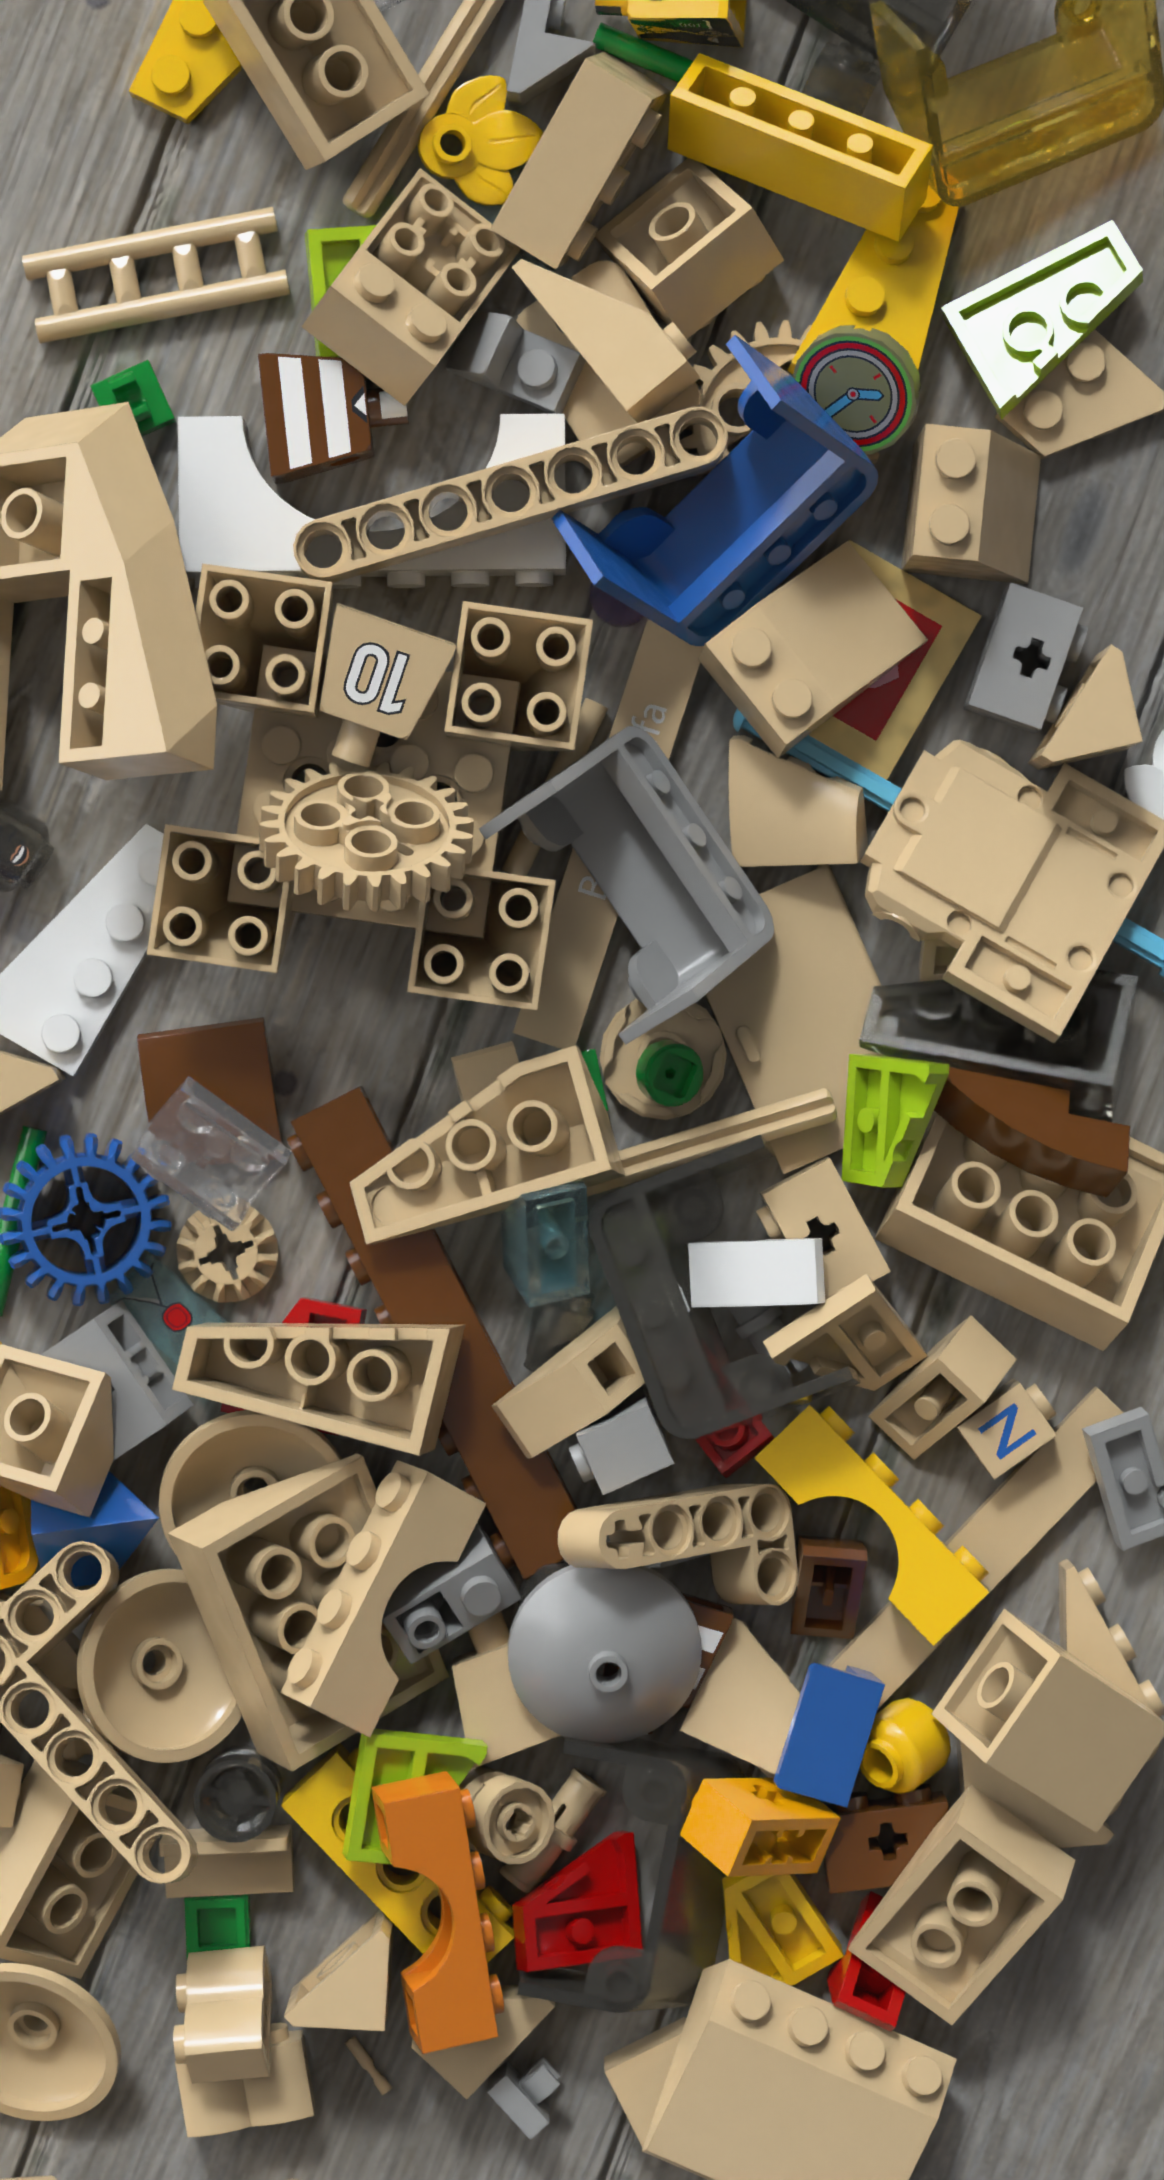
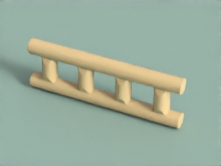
(120, 256)

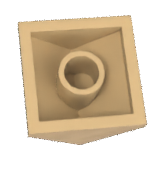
(1095, 718)
(350, 1984)

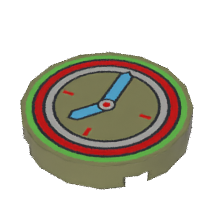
(862, 383)

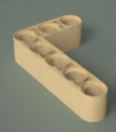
(67, 1724)

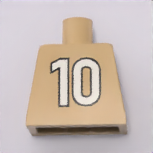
(378, 679)

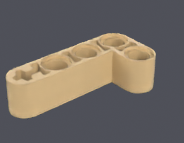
(739, 1525)

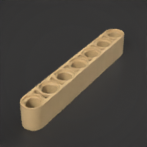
(534, 471)

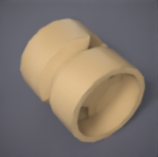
(510, 1816)

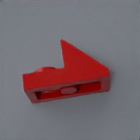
(861, 1988)

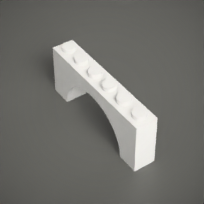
(241, 523)

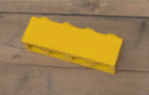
(799, 147)

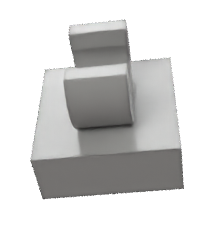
(524, 2095)

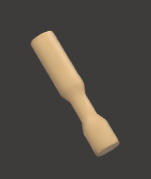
(367, 2063)

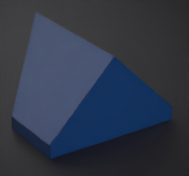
(115, 1524)

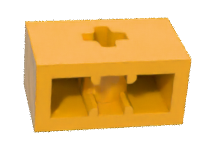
(758, 1828)

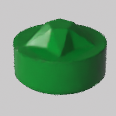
(669, 1073)

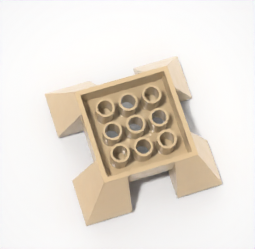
(509, 691)

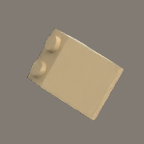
(811, 648)
(964, 1905)

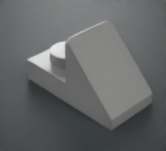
(543, 57)
(516, 362)

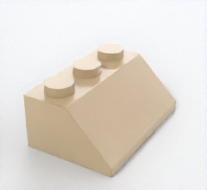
(320, 68)
(59, 1875)

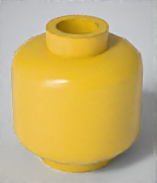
(905, 1746)

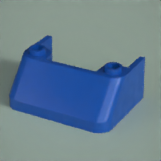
(742, 522)

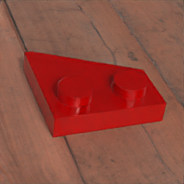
(581, 1908)

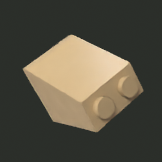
(970, 505)
(1050, 1722)

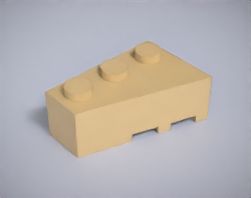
(581, 160)

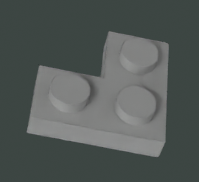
(1129, 1476)

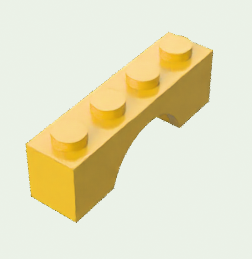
(932, 1582)

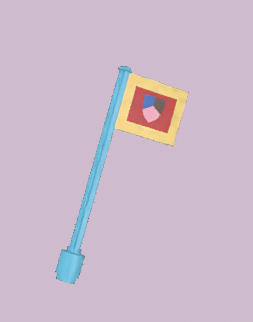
(876, 726)

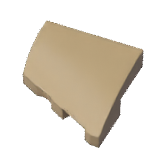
(791, 813)
(744, 1701)

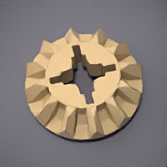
(215, 1280)

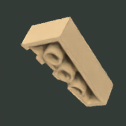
(341, 1378)

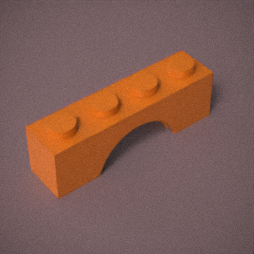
(449, 1987)

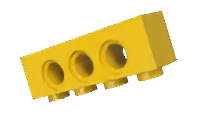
(404, 1899)

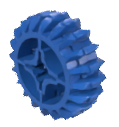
(96, 1272)

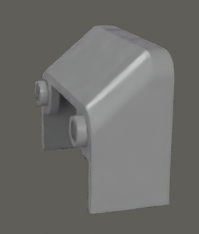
(656, 867)

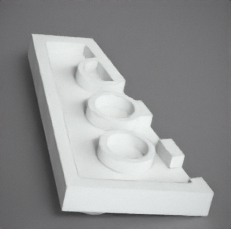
(83, 961)

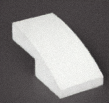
(756, 1273)

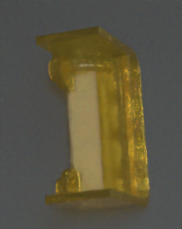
(1031, 106)

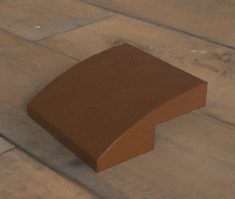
(223, 1058)

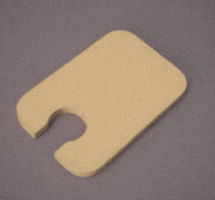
(591, 405)

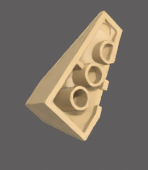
(513, 1138)

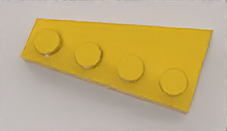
(892, 282)

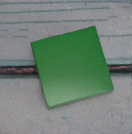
(217, 1922)

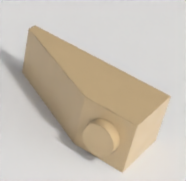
(619, 341)

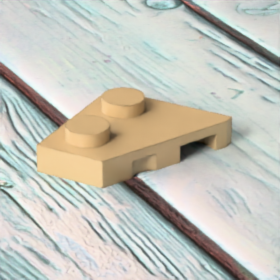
(1083, 399)
(850, 1330)

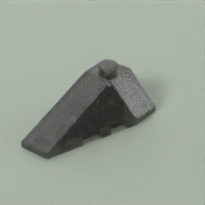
(953, 1028)

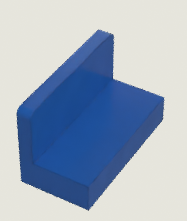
(829, 1733)

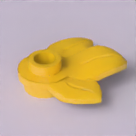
(490, 140)

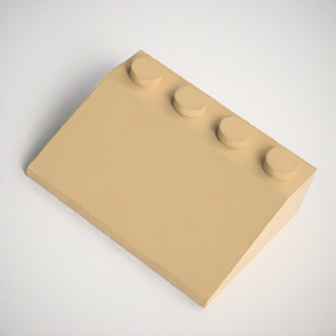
(1028, 1239)
(258, 1583)
(792, 2088)

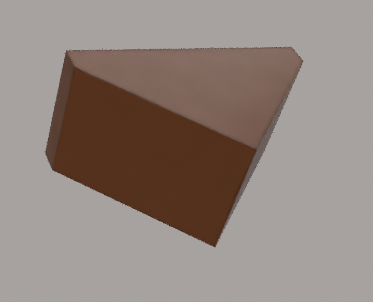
(828, 1586)

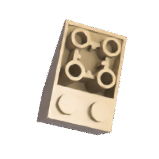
(411, 287)

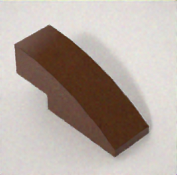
(1035, 1131)

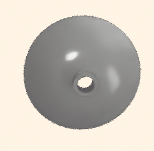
(596, 1618)

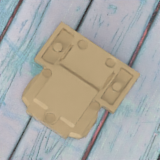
(1011, 877)

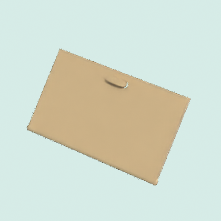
(799, 1008)

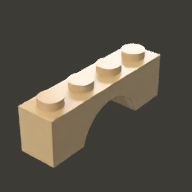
(343, 1659)

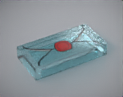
(165, 1306)

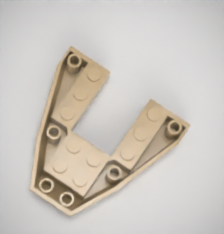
(94, 526)

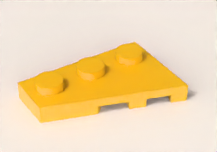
(185, 63)

